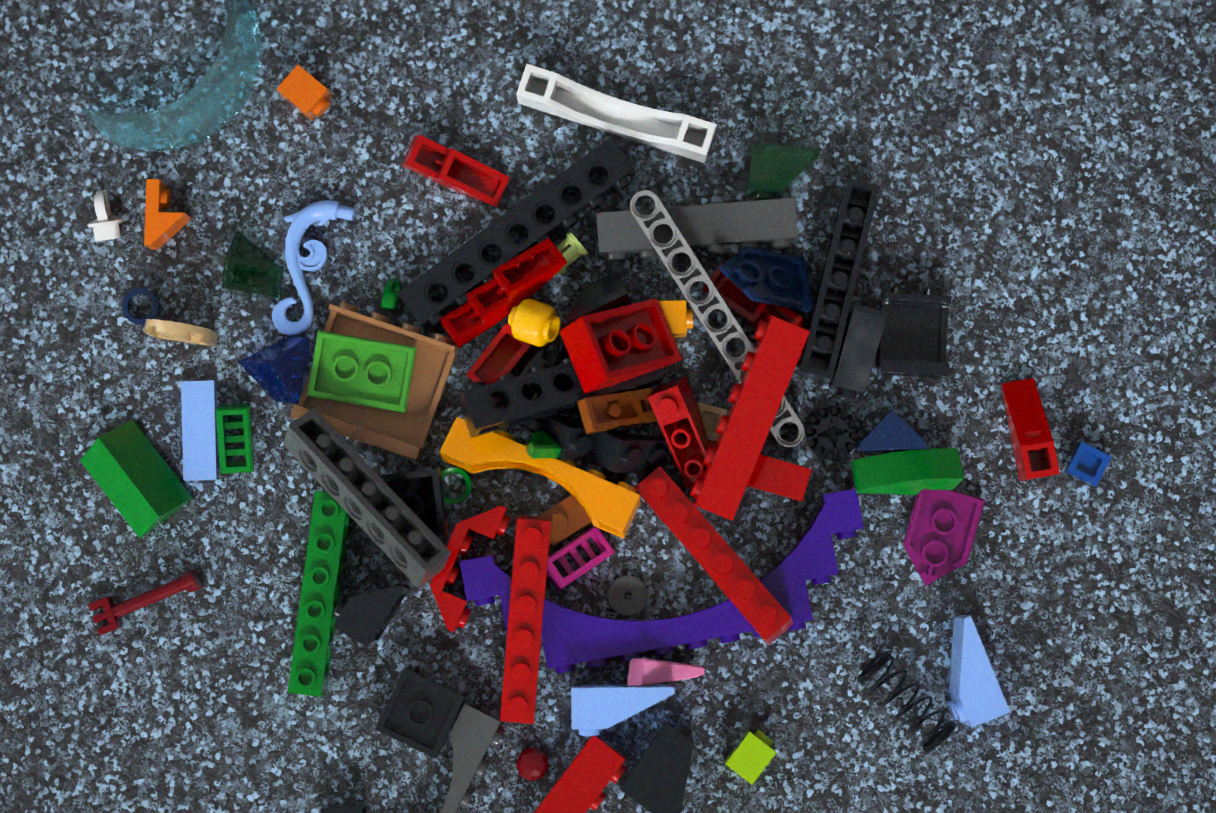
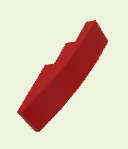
(511, 285)
(777, 477)

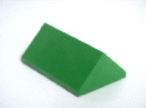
(135, 477)

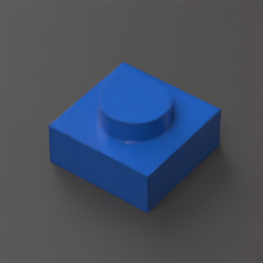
(1088, 464)

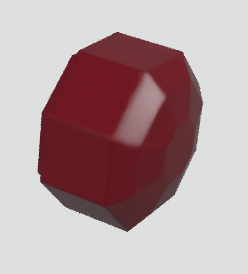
(532, 763)

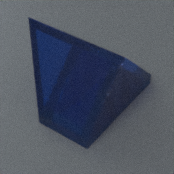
(280, 368)

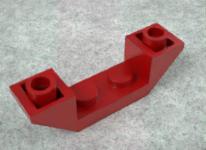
(452, 607)

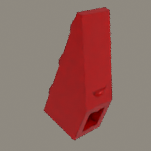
(681, 426)
(1029, 431)

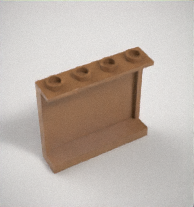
(387, 429)

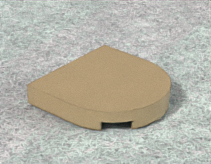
(180, 332)

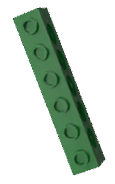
(319, 597)

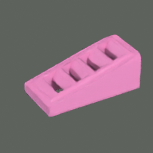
(650, 671)

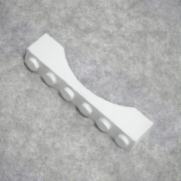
(578, 103)

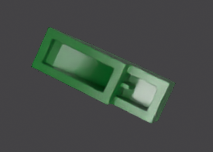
(908, 471)

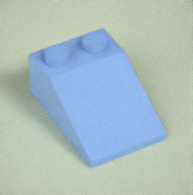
(972, 680)
(607, 704)

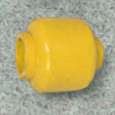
(534, 322)

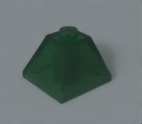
(777, 168)

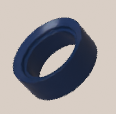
(126, 301)

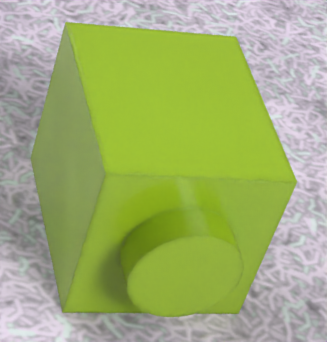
(751, 755)

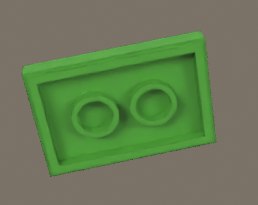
(362, 371)

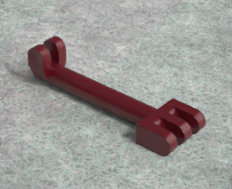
(112, 612)

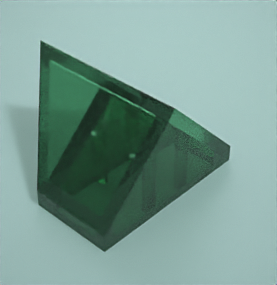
(250, 270)

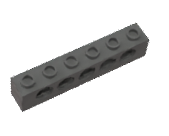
(366, 498)

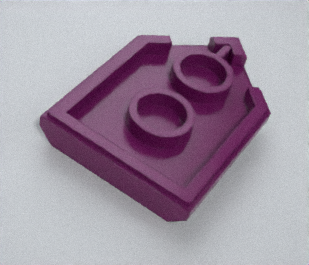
(941, 531)

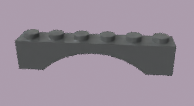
(470, 740)

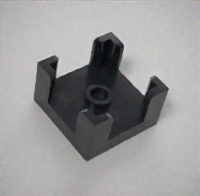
(420, 712)

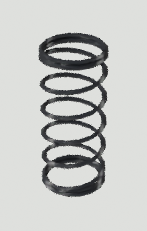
(935, 737)

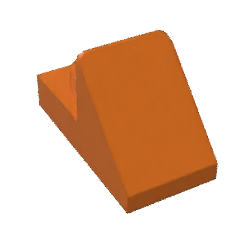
(160, 224)

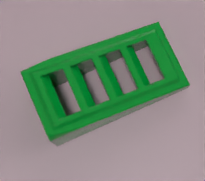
(235, 409)

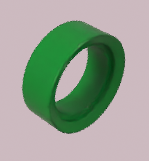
(444, 473)

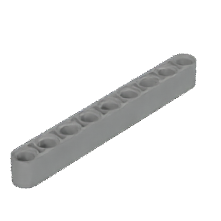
(703, 307)

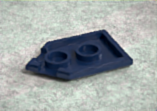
(770, 278)

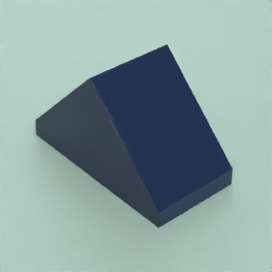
(891, 435)

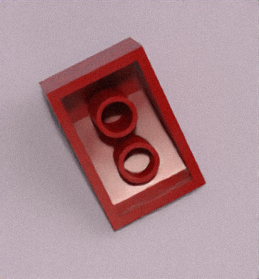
(620, 344)

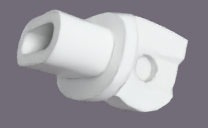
(106, 225)

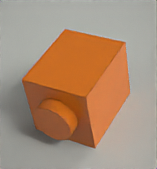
(305, 93)

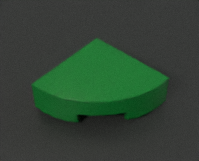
(390, 298)
(542, 446)

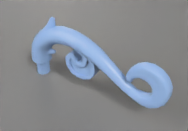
(301, 220)

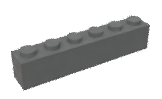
(703, 227)

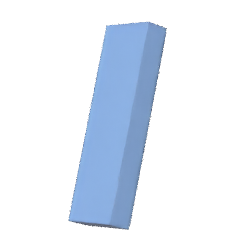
(199, 430)

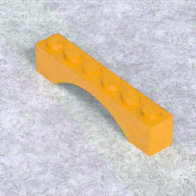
(607, 504)

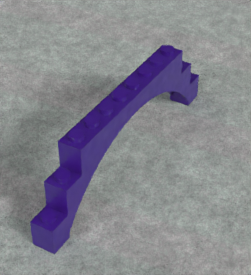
(578, 637)

